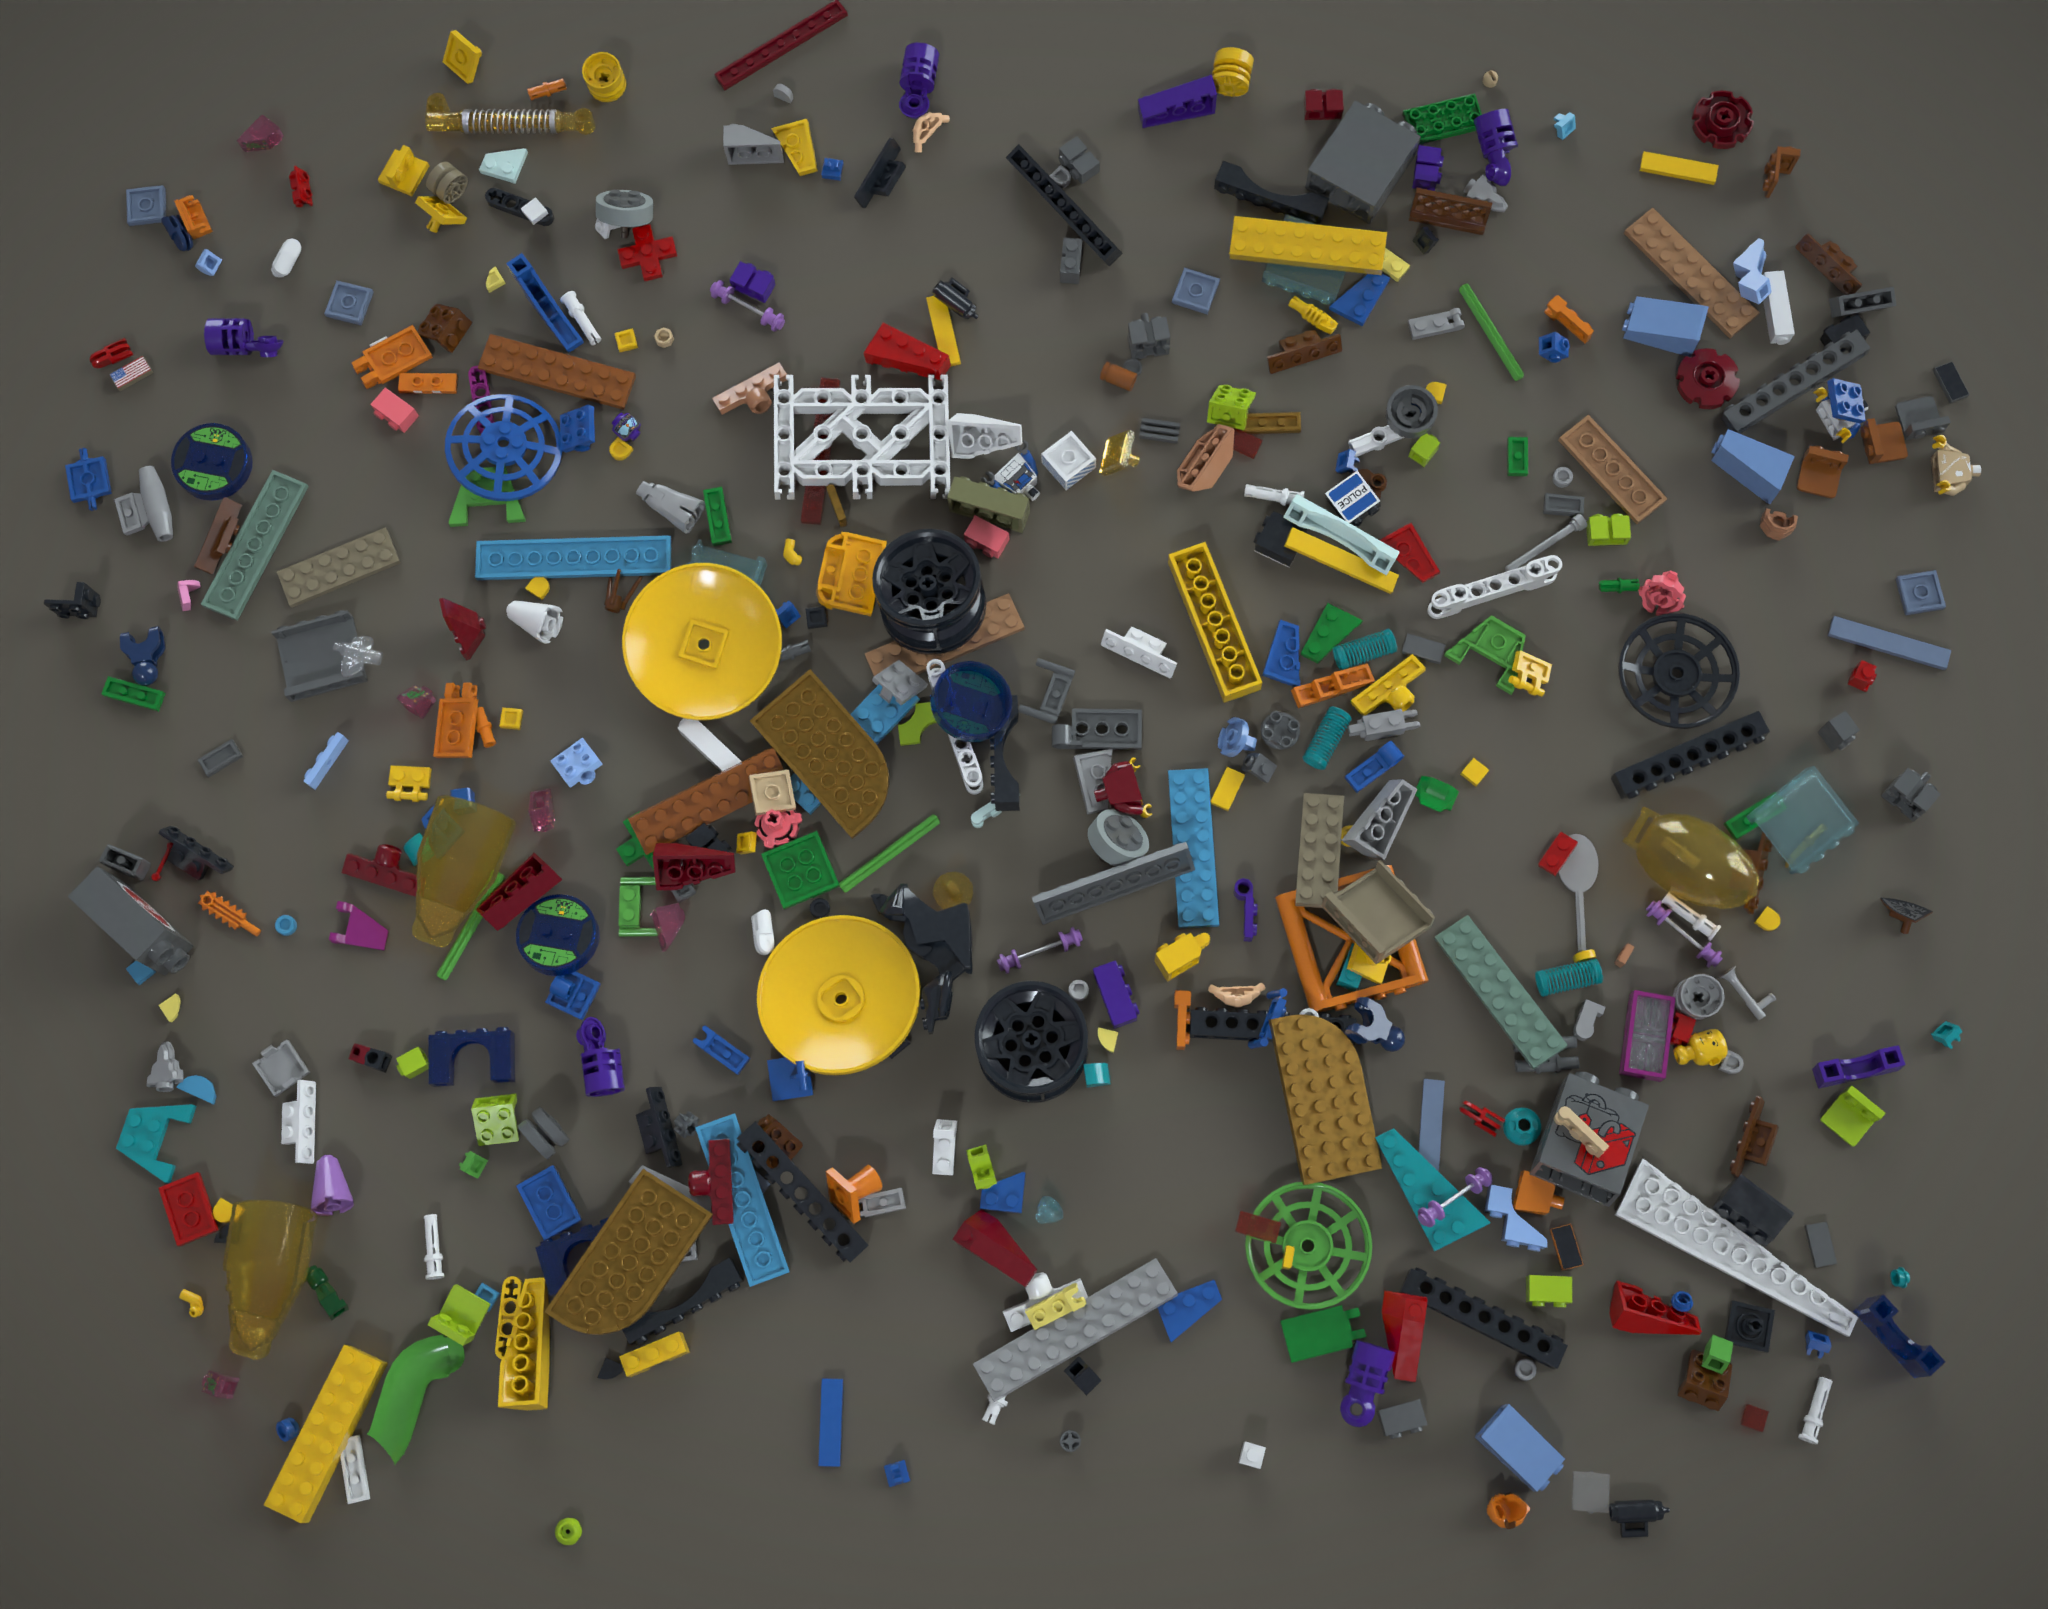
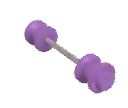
(776, 321)
(1066, 940)
(1706, 952)
(1435, 1210)

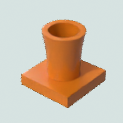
(846, 1193)

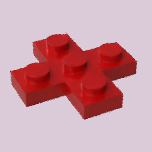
(647, 252)

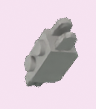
(1383, 724)

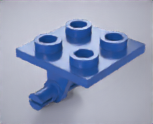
(788, 1079)

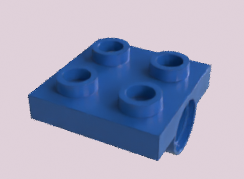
(1846, 400)
(577, 429)
(573, 994)

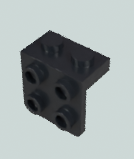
(83, 606)

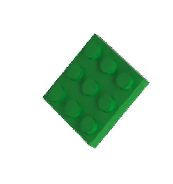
(800, 870)

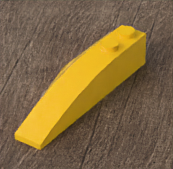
(527, 1356)

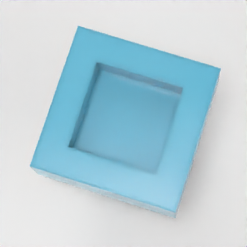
(1564, 125)

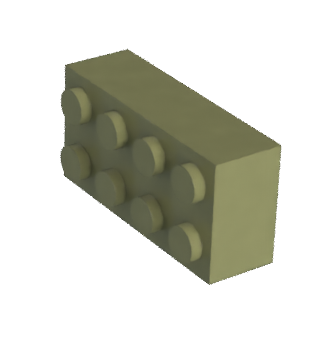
(988, 503)

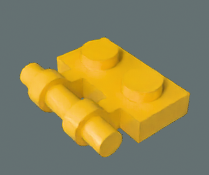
(1533, 668)
(411, 778)

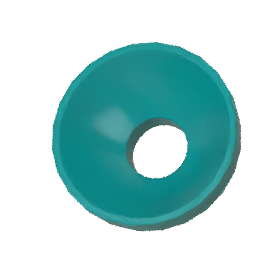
(1513, 1131)

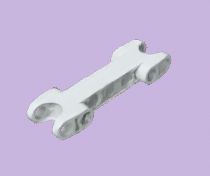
(1528, 578)
(971, 770)

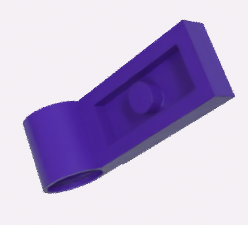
(1250, 908)

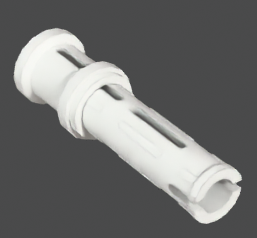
(576, 311)
(1283, 496)
(1698, 921)
(433, 1256)
(1813, 1419)

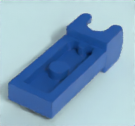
(722, 1051)

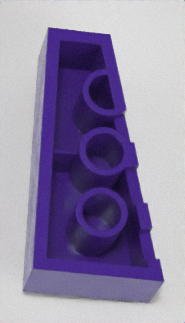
(1179, 103)

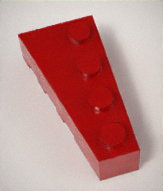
(901, 351)

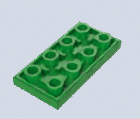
(1444, 118)

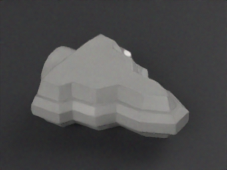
(1485, 191)
(166, 1070)

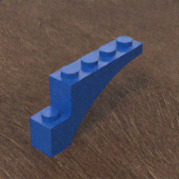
(544, 303)

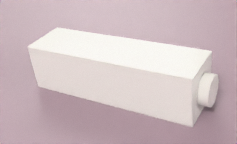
(1778, 309)
(707, 744)

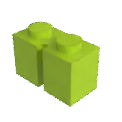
(1608, 531)
(1549, 1289)

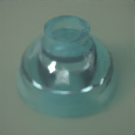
(1048, 1210)

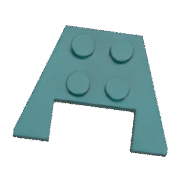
(144, 1135)

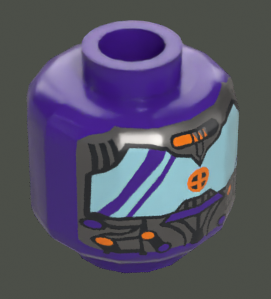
(626, 427)

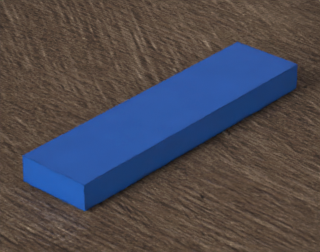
(831, 1422)

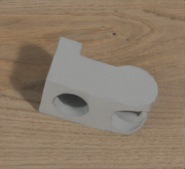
(1584, 1024)

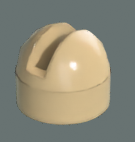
(1487, 79)

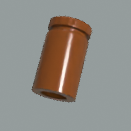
(1118, 376)

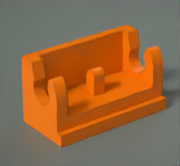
(193, 217)

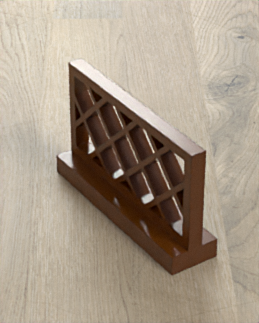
(1453, 218)

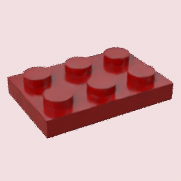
(188, 1209)

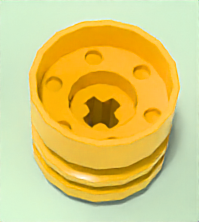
(602, 68)
(1232, 71)

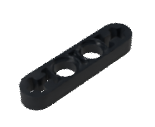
(516, 210)

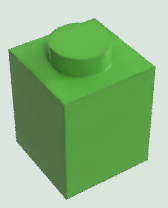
(1717, 1354)

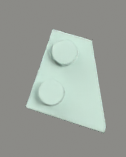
(504, 164)

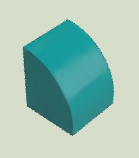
(412, 847)
(1097, 1074)

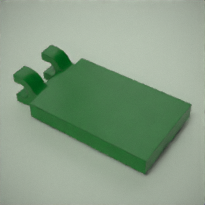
(1320, 1333)

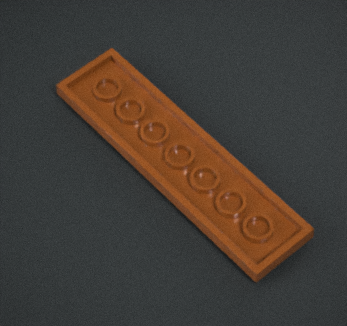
(557, 371)
(701, 802)

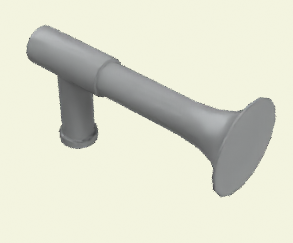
(1756, 1008)

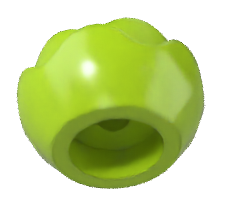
(575, 1531)

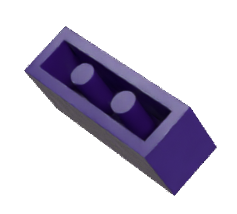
(1115, 994)

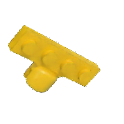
(1390, 688)

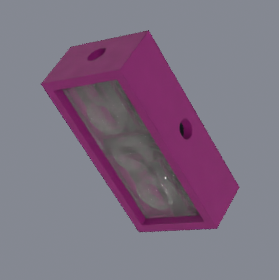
(1647, 1036)

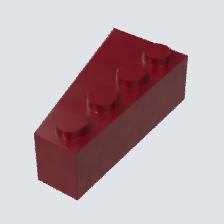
(518, 892)

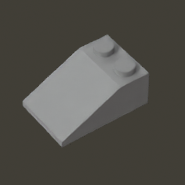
(749, 146)

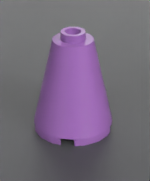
(330, 1188)

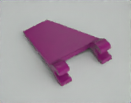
(361, 929)

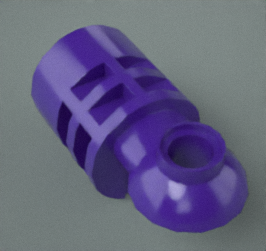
(918, 78)
(1496, 139)
(236, 337)
(600, 1066)
(1366, 1378)

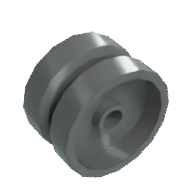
(546, 1130)

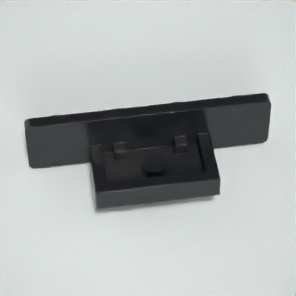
(882, 175)
(192, 856)
(657, 1128)

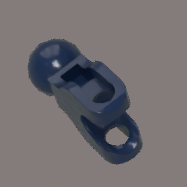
(144, 655)
(1375, 1027)

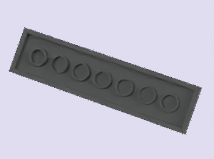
(1113, 883)

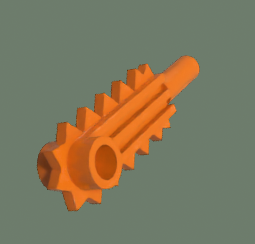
(228, 913)

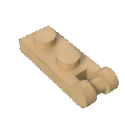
(1581, 1131)

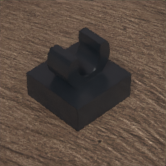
(1425, 240)

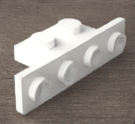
(1141, 649)
(299, 1122)

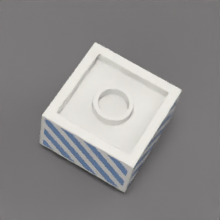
(1068, 460)

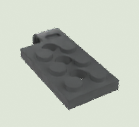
(1067, 737)

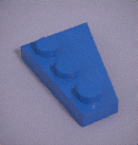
(1361, 298)
(1283, 655)

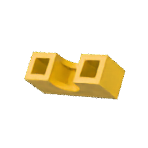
(654, 1353)

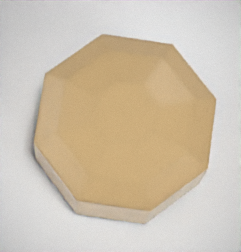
(664, 337)

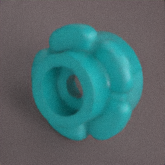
(1900, 1277)

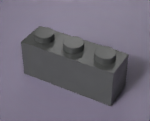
(1862, 302)

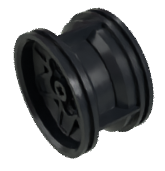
(905, 564)
(1043, 1002)

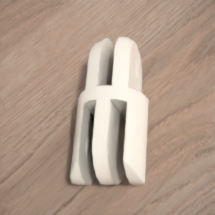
(286, 258)
(763, 932)

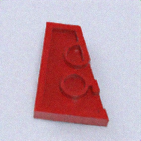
(1412, 552)

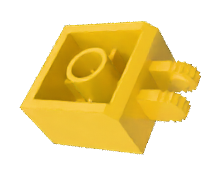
(1181, 954)

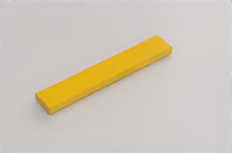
(1339, 560)

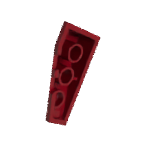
(465, 626)
(685, 864)
(992, 1243)

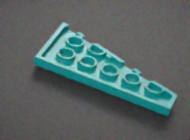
(1423, 1184)

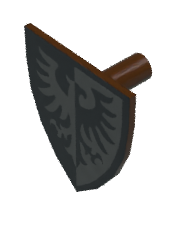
(1905, 912)

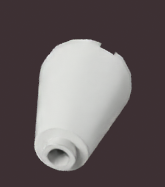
(537, 619)

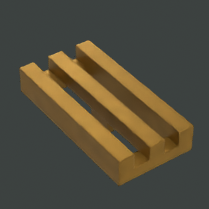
(836, 505)

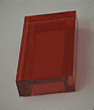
(1246, 443)
(1258, 1227)

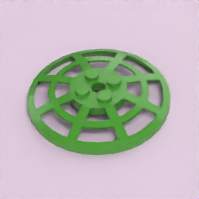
(1322, 1243)

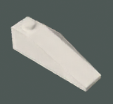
(979, 435)

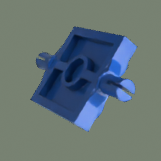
(88, 479)

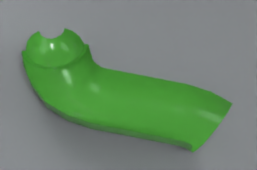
(405, 1389)

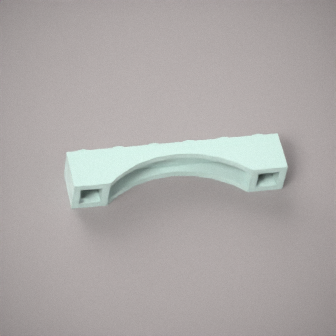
(1371, 550)

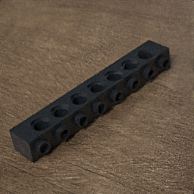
(1064, 205)
(1752, 723)
(1199, 1029)
(856, 1242)
(1555, 1347)

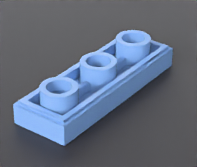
(325, 760)

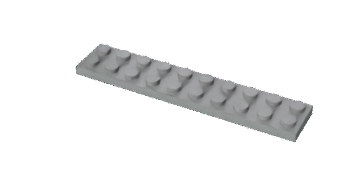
(1076, 1331)

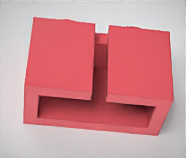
(394, 410)
(987, 537)

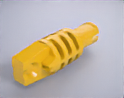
(1314, 315)

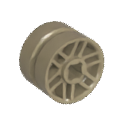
(446, 182)

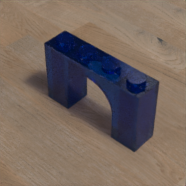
(445, 1047)
(554, 1254)
(1877, 1315)

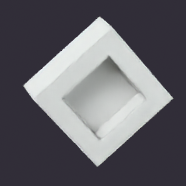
(534, 211)

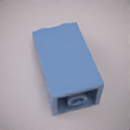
(1665, 324)
(1752, 463)
(1520, 1448)

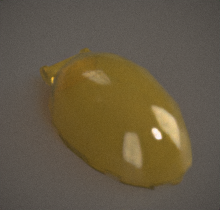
(1694, 860)

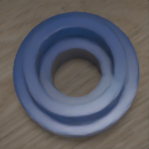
(1682, 1301)

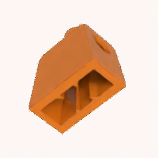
(1535, 1195)

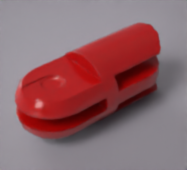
(111, 354)
(1481, 1117)

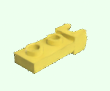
(1055, 1306)

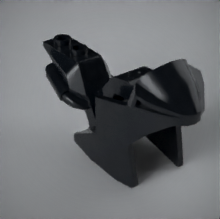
(940, 939)

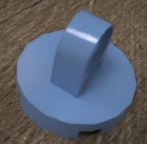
(1235, 738)

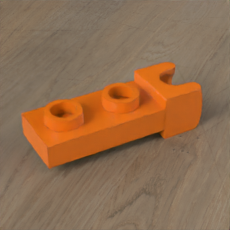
(1569, 318)
(1182, 1002)

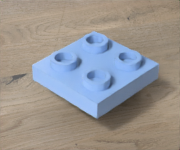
(577, 763)

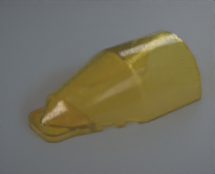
(457, 865)
(265, 1269)

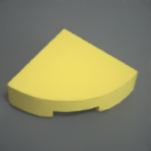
(494, 280)
(171, 1007)
(1107, 1039)

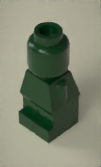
(326, 1293)

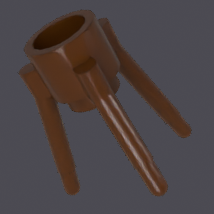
(613, 602)

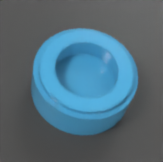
(286, 925)

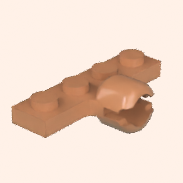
(751, 392)

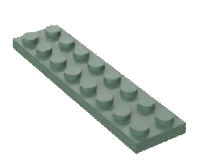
(254, 545)
(1500, 992)

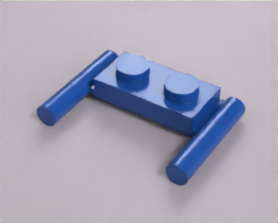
(1276, 1010)

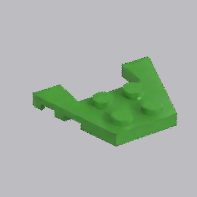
(467, 499)
(1494, 641)

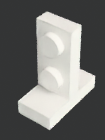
(944, 1147)

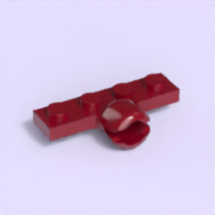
(382, 870)
(716, 1182)

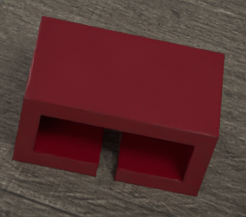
(1323, 105)

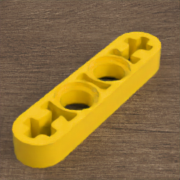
(505, 1317)

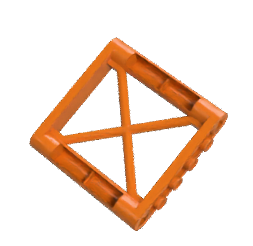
(1318, 992)

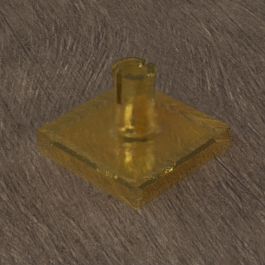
(1118, 453)

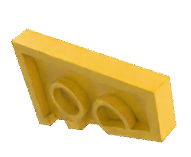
(798, 145)

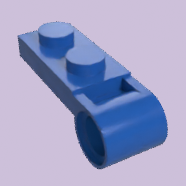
(1374, 766)

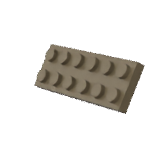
(338, 567)
(1319, 848)

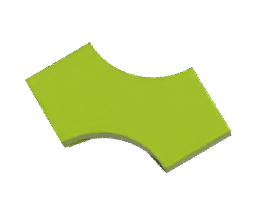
(911, 731)

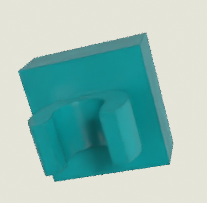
(1947, 1033)

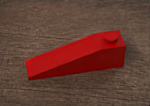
(1639, 1313)
(1404, 1328)

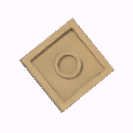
(772, 791)

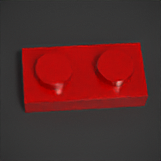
(1558, 854)

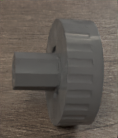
(1405, 420)

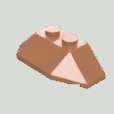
(1206, 459)

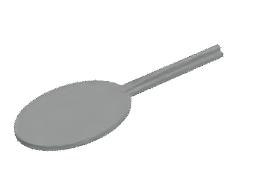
(1578, 876)

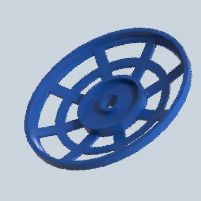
(506, 455)

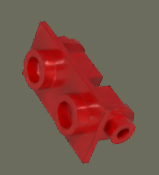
(300, 180)

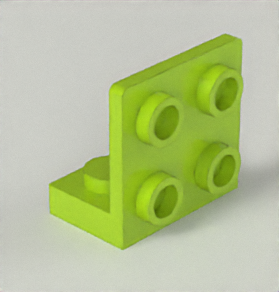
(1230, 406)
(1851, 1115)
(495, 1119)
(460, 1315)

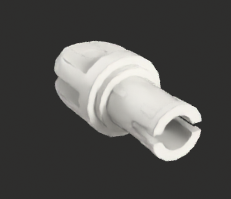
(994, 1409)

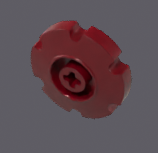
(1722, 119)
(1707, 378)

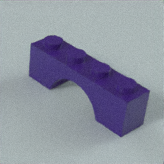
(1870, 1065)

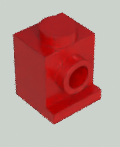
(1863, 676)
(1681, 1029)

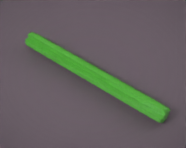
(1491, 332)
(889, 853)
(465, 934)

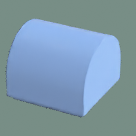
(208, 263)

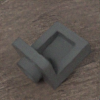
(1259, 766)

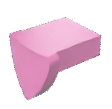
(184, 588)

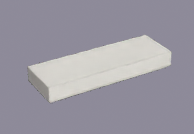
(354, 1471)

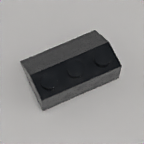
(1752, 1210)

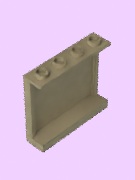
(1379, 913)

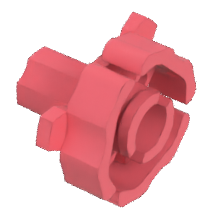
(1663, 592)
(777, 829)

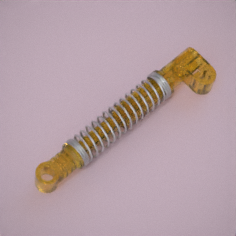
(468, 121)

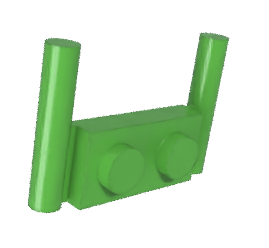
(631, 907)

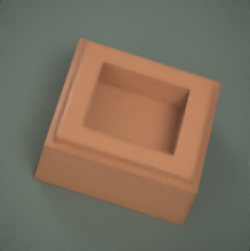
(1624, 955)

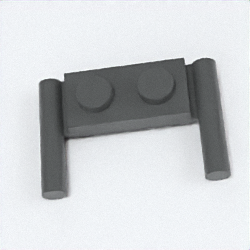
(1055, 694)

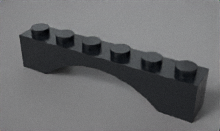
(1234, 181)
(1006, 787)
(719, 1280)

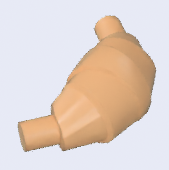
(926, 126)
(1237, 995)

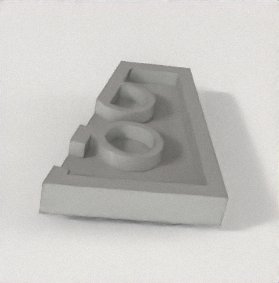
(1090, 771)

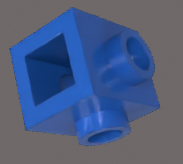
(1553, 347)

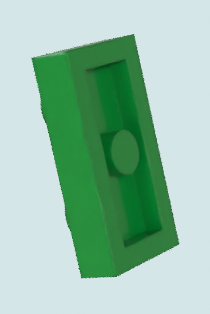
(1517, 456)

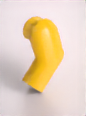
(789, 553)
(195, 1301)

